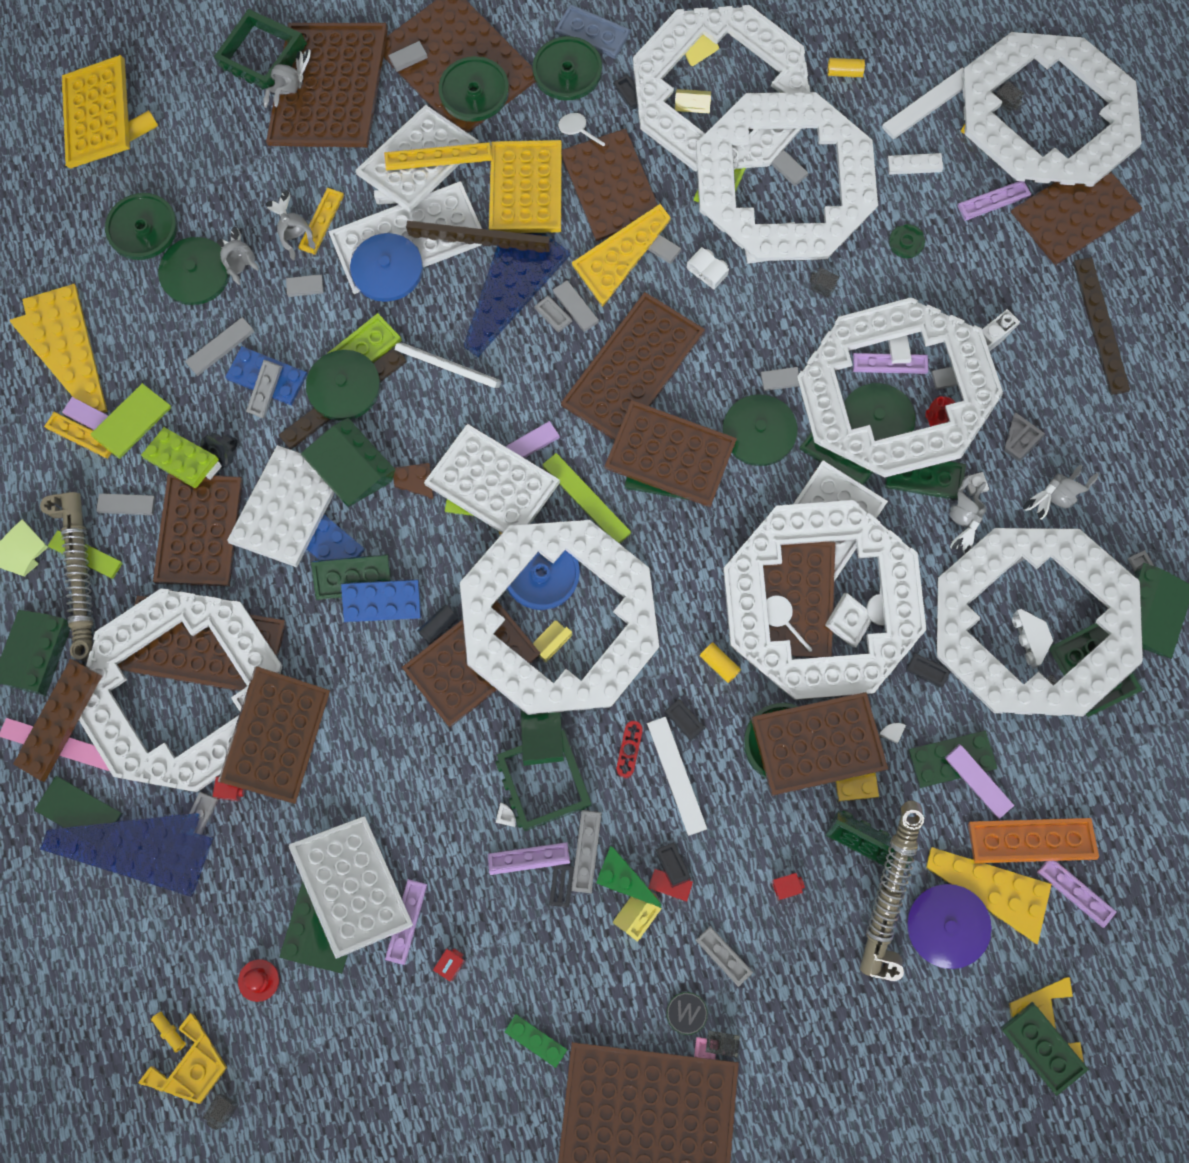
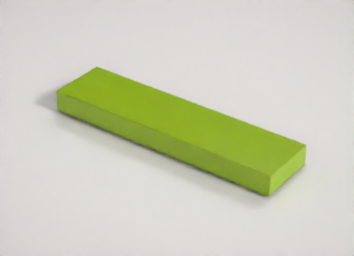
(97, 560)

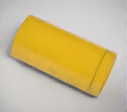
(846, 67)
(141, 125)
(720, 662)

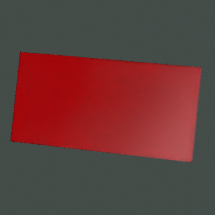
(660, 883)

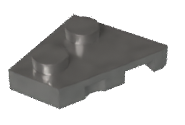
(1022, 438)

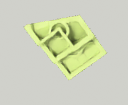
(20, 549)

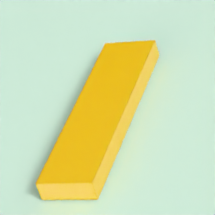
(322, 219)
(76, 433)

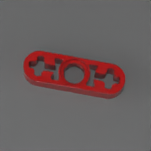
(625, 742)

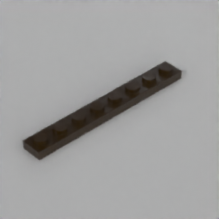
(478, 236)
(1101, 326)
(313, 420)

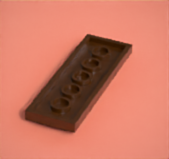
(57, 720)

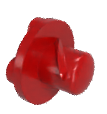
(937, 413)
(258, 980)

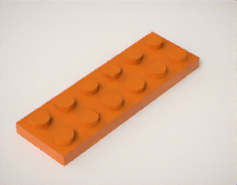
(1033, 840)

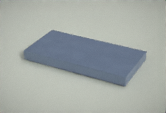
(601, 33)

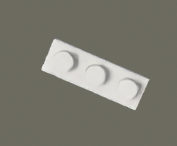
(915, 163)

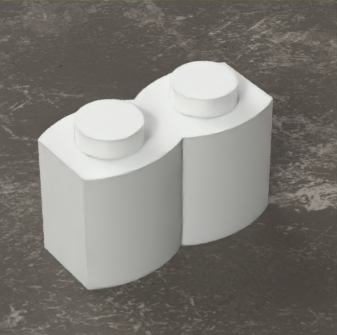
(708, 268)

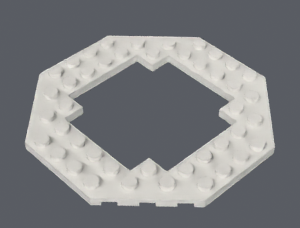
(673, 42)
(786, 111)
(1015, 154)
(914, 449)
(1091, 567)
(133, 630)
(512, 673)
(824, 675)

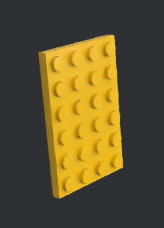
(95, 112)
(525, 186)

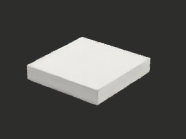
(849, 620)

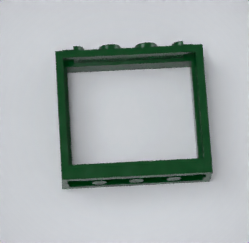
(239, 33)
(515, 802)

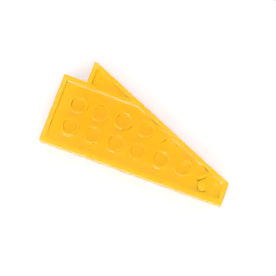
(60, 337)

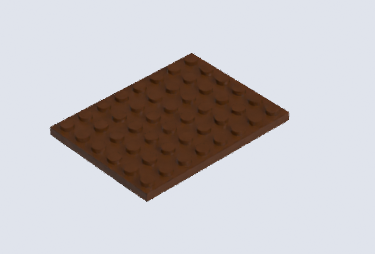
(449, 33)
(336, 88)
(647, 1107)

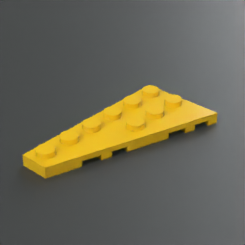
(614, 258)
(1007, 895)

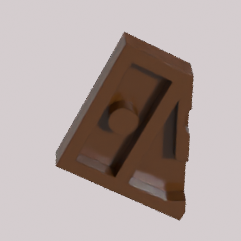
(413, 479)

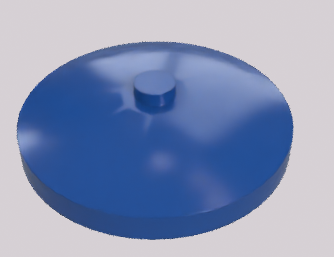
(386, 267)
(546, 584)

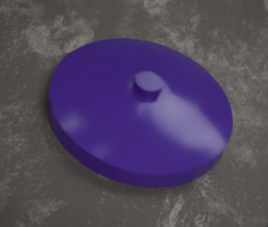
(949, 926)

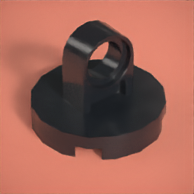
(220, 447)

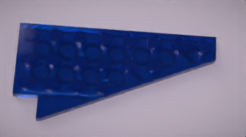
(508, 287)
(149, 850)

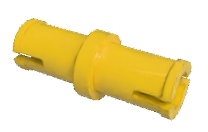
(168, 1032)

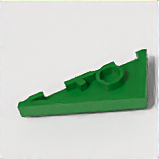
(620, 877)

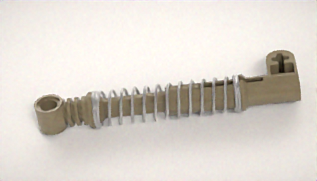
(73, 536)
(875, 951)

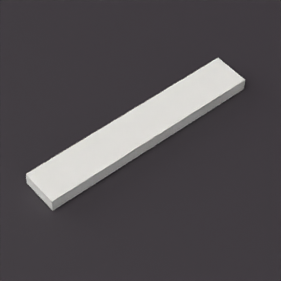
(924, 105)
(448, 365)
(677, 776)

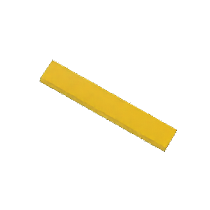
(438, 156)

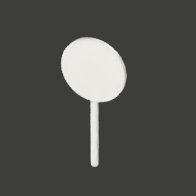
(575, 123)
(875, 609)
(780, 613)

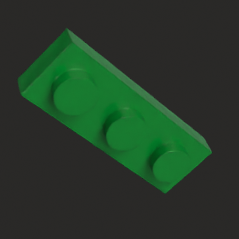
(536, 1041)

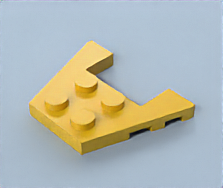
(1042, 1000)
(196, 1071)

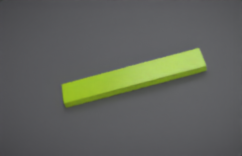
(586, 498)

